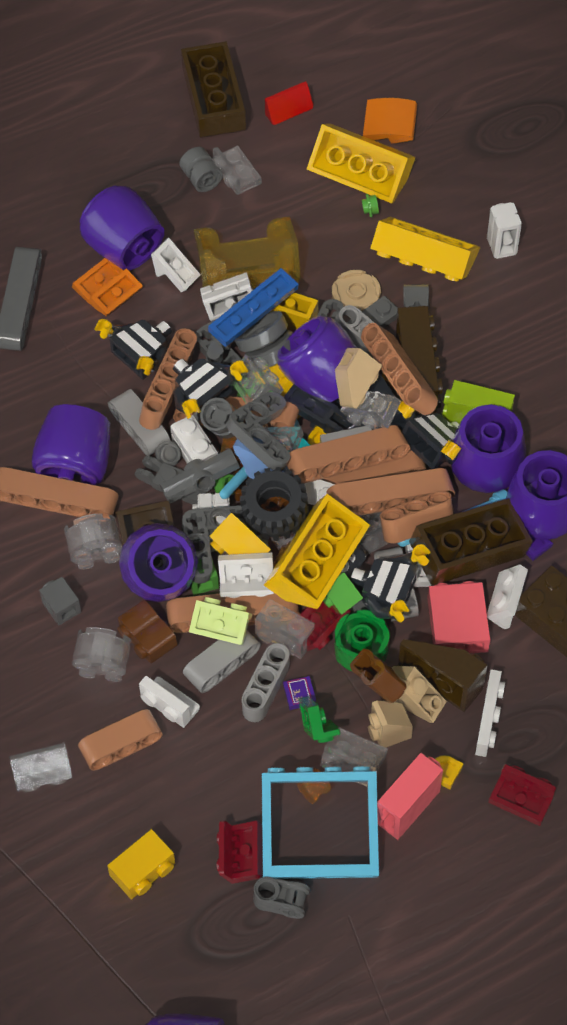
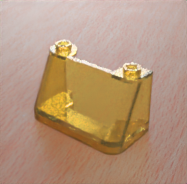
(255, 256)

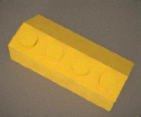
(360, 162)
(424, 248)
(317, 553)

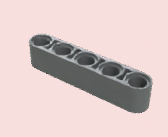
(19, 297)

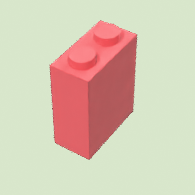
(459, 616)
(409, 795)

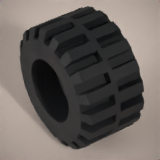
(274, 485)

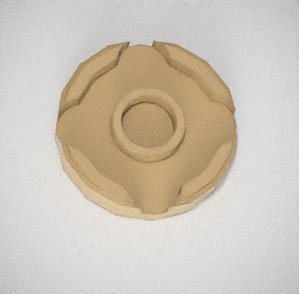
(356, 289)

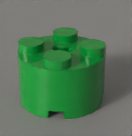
(360, 632)

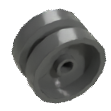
(266, 338)

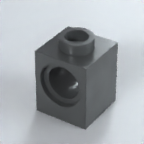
(60, 600)

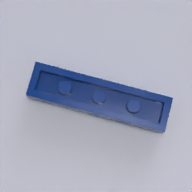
(253, 307)

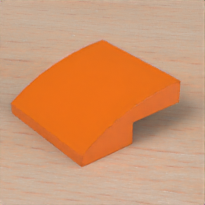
(390, 119)
(106, 286)

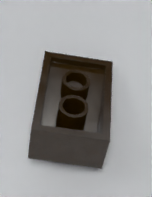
(134, 518)
(449, 670)

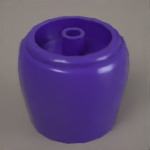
(121, 227)
(314, 355)
(73, 443)
(490, 448)
(540, 494)
(177, 556)

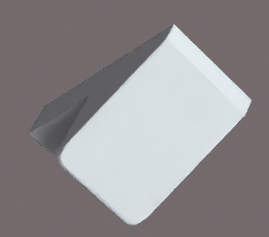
(171, 261)

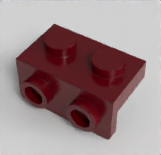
(325, 622)
(523, 794)
(240, 851)

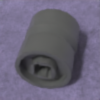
(200, 169)
(215, 416)

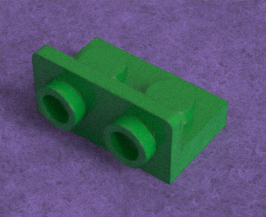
(315, 721)

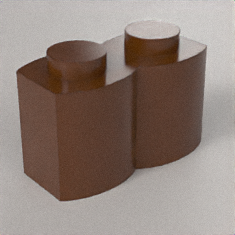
(147, 632)
(378, 676)

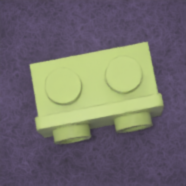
(219, 621)

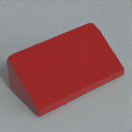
(288, 103)

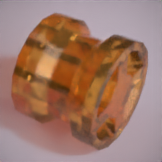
(313, 790)

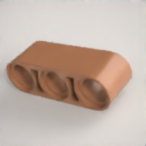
(400, 521)
(120, 739)

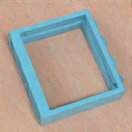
(331, 774)

